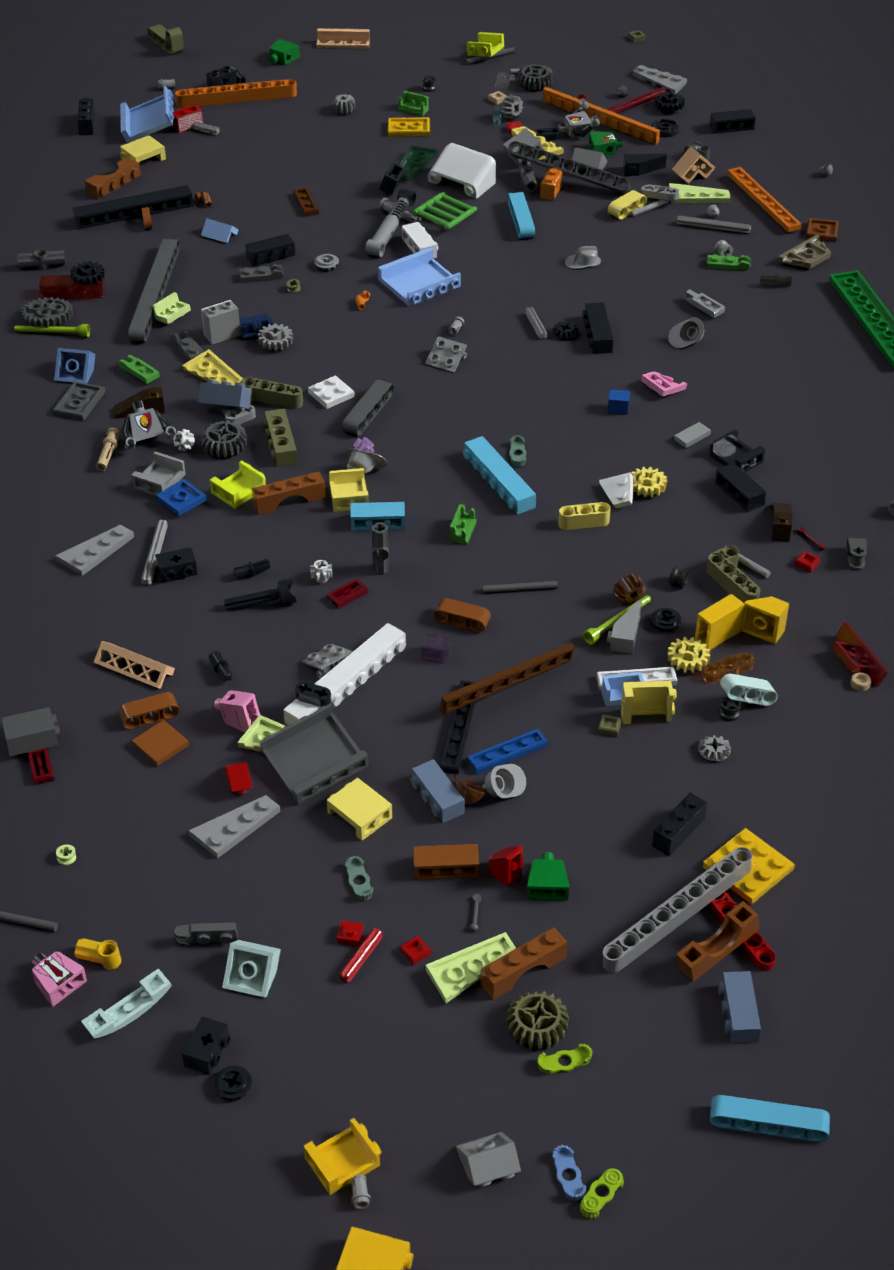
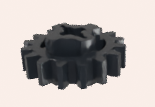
(669, 102)
(87, 273)

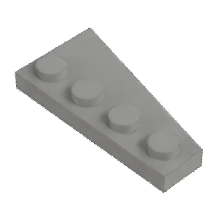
(664, 79)
(93, 551)
(231, 828)

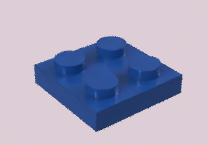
(181, 497)

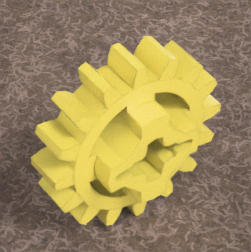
(646, 482)
(688, 654)

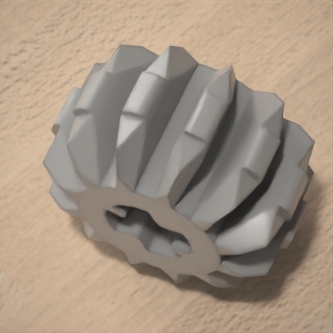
(343, 104)
(512, 107)

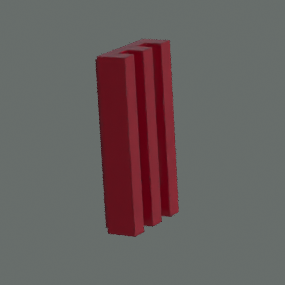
(347, 594)
(43, 777)

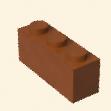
(446, 862)

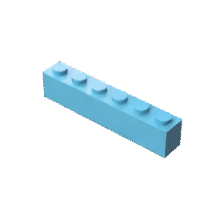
(499, 475)

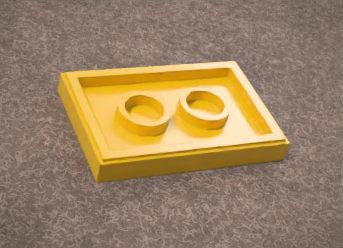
(408, 127)

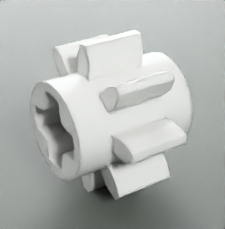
(184, 439)
(321, 571)

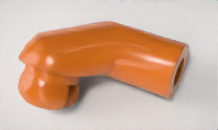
(361, 299)

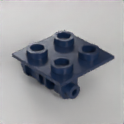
(251, 325)

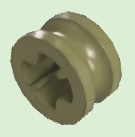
(293, 285)

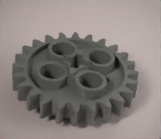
(46, 312)

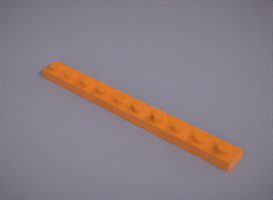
(605, 116)

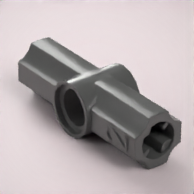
(527, 176)
(41, 259)
(380, 548)

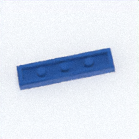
(507, 751)

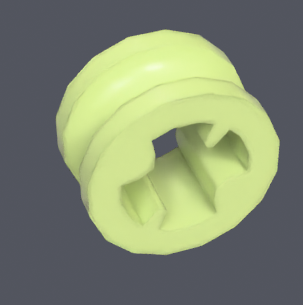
(66, 860)

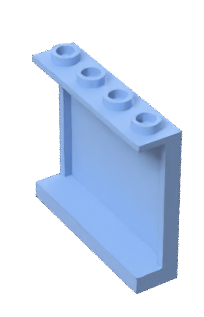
(147, 117)
(417, 277)

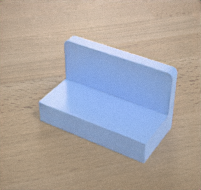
(218, 231)

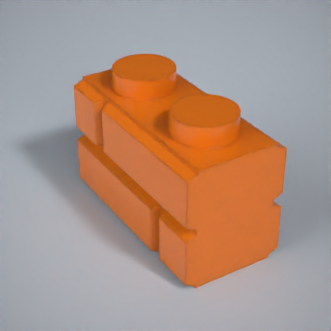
(551, 184)

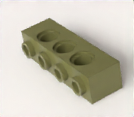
(280, 437)

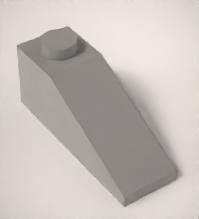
(624, 630)

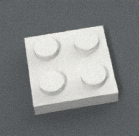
(331, 392)

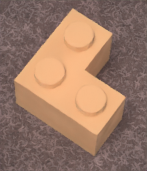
(691, 164)

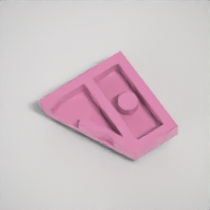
(662, 384)

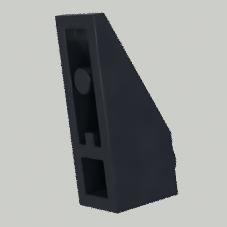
(643, 163)

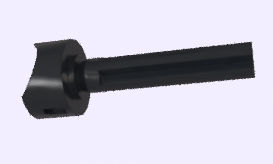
(282, 593)

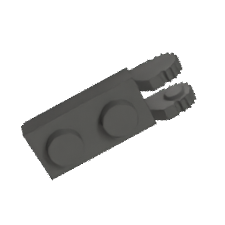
(261, 273)
(187, 345)
(205, 933)

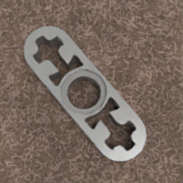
(660, 192)

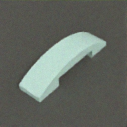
(129, 1008)

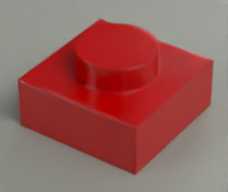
(350, 933)

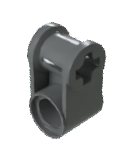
(703, 149)
(856, 550)

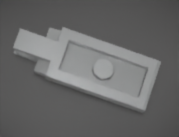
(704, 303)

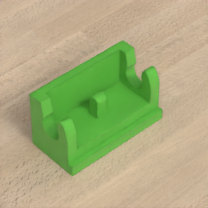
(413, 103)
(462, 525)

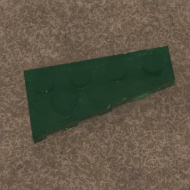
(416, 159)

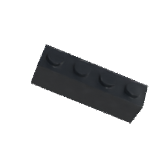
(598, 328)

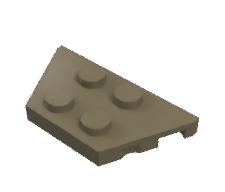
(806, 254)

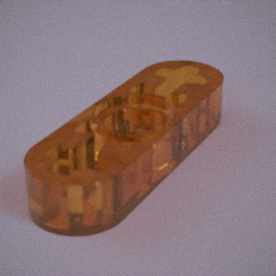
(740, 662)

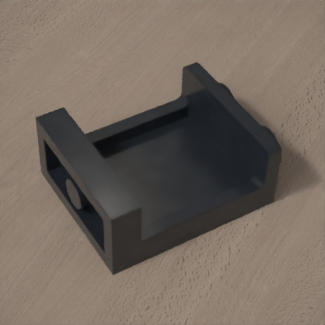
(730, 450)

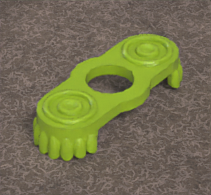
(579, 1057)
(592, 1203)

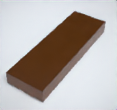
(305, 202)

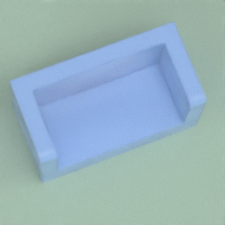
(613, 685)

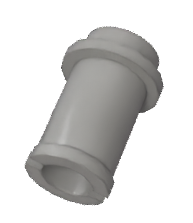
(169, 83)
(457, 323)
(360, 1194)

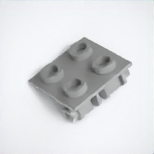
(446, 354)
(326, 658)

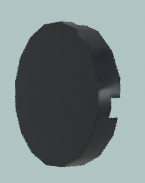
(667, 127)

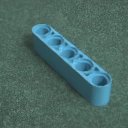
(521, 215)
(770, 1118)

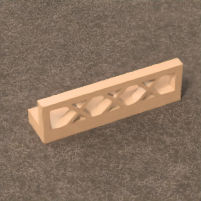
(344, 38)
(137, 659)

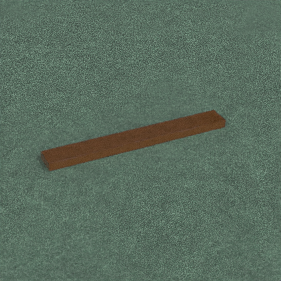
(506, 678)

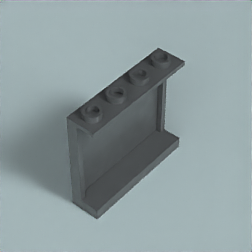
(313, 754)

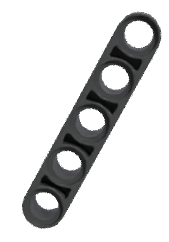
(368, 407)

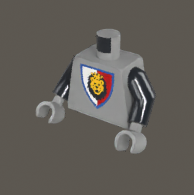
(579, 123)
(144, 425)

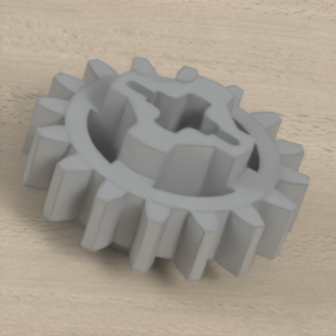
(275, 337)

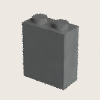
(31, 731)

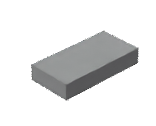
(692, 435)

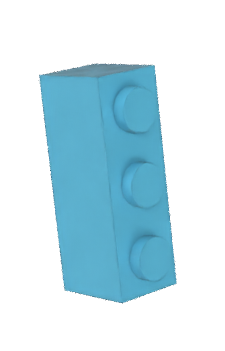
(368, 514)

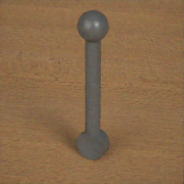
(476, 899)

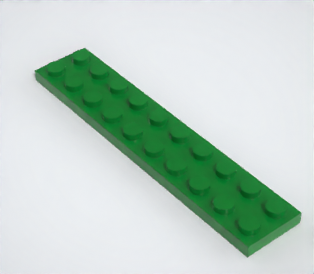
(867, 309)

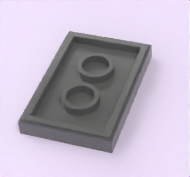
(79, 401)

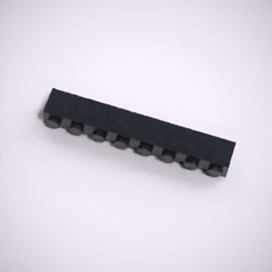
(131, 207)

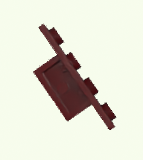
(857, 654)

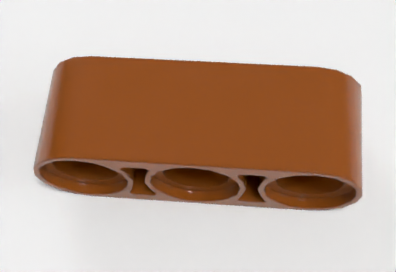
(462, 615)
(148, 710)

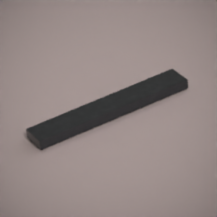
(457, 736)

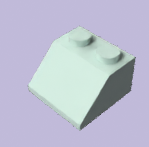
(250, 968)

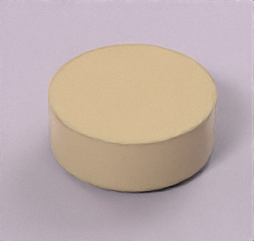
(860, 681)

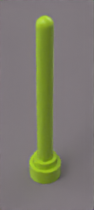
(83, 329)
(593, 634)

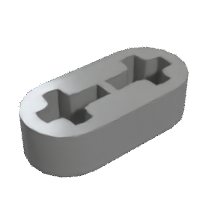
(240, 415)

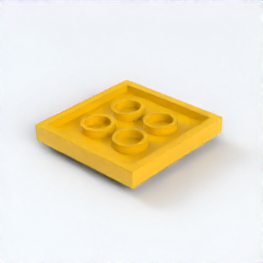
(766, 869)

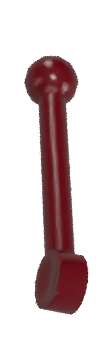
(801, 530)

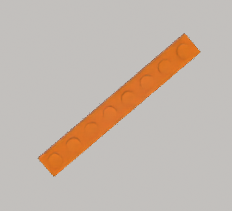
(764, 199)

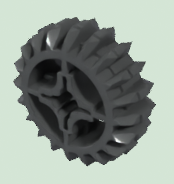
(535, 77)
(223, 439)

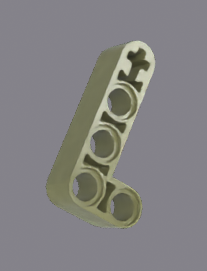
(169, 40)
(274, 393)
(723, 569)

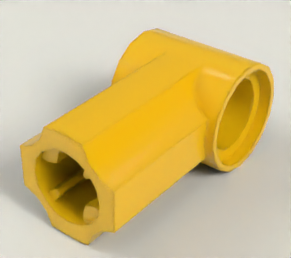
(104, 953)

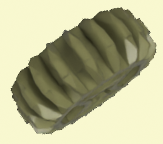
(548, 1028)

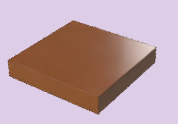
(824, 228)
(160, 743)

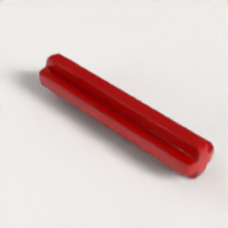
(361, 955)

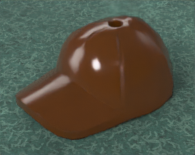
(469, 790)

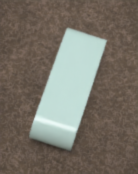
(748, 689)

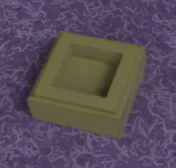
(636, 36)
(610, 725)

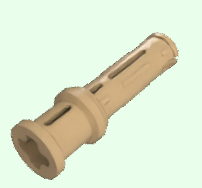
(110, 443)

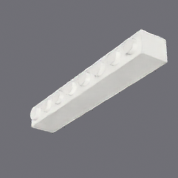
(353, 670)

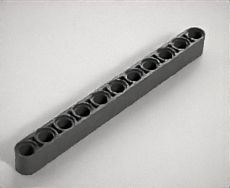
(153, 290)

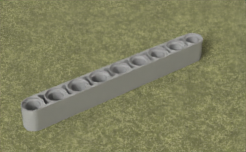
(704, 888)

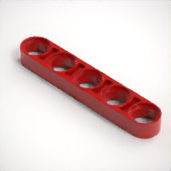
(753, 953)

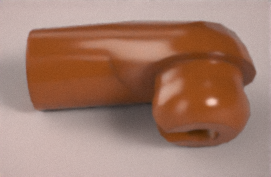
(203, 197)

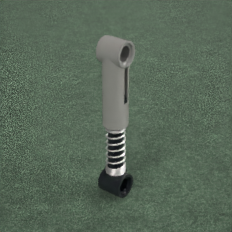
(377, 244)

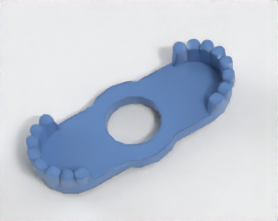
(564, 1161)

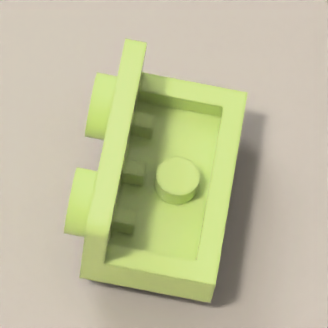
(170, 309)

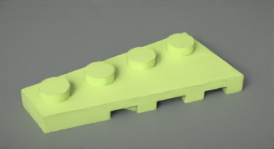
(697, 194)
(258, 731)
(463, 968)

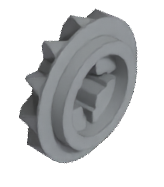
(326, 262)
(706, 749)

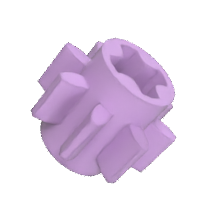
(364, 445)

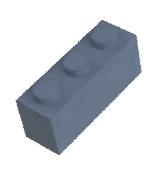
(224, 394)
(437, 791)
(740, 1007)

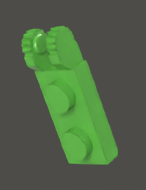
(728, 262)
(139, 369)

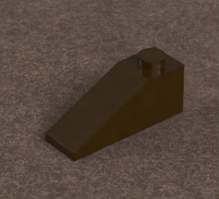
(150, 397)
(781, 522)

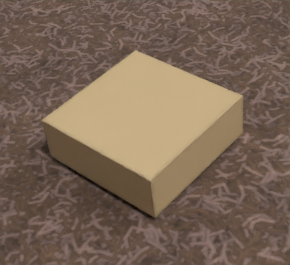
(496, 97)

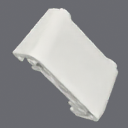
(465, 166)

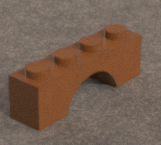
(101, 185)
(268, 496)
(700, 957)
(503, 973)

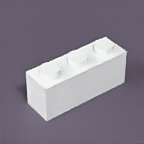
(418, 239)

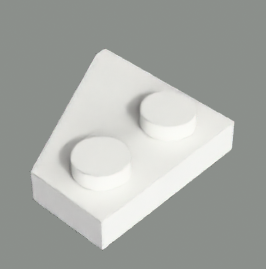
(619, 489)

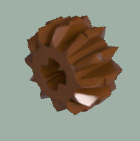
(629, 589)

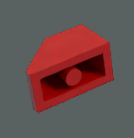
(237, 777)
(507, 864)

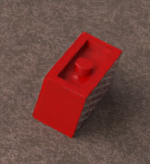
(186, 117)

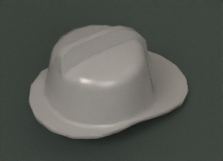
(585, 257)
(686, 333)
(365, 460)
(505, 781)

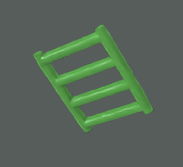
(453, 220)

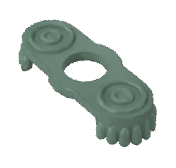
(517, 444)
(356, 869)

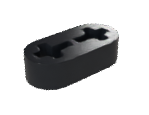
(548, 133)
(313, 694)

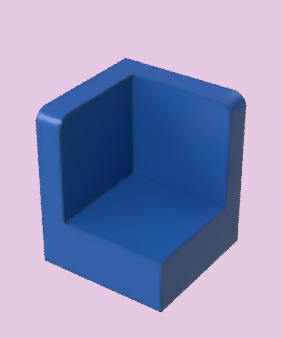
(618, 402)

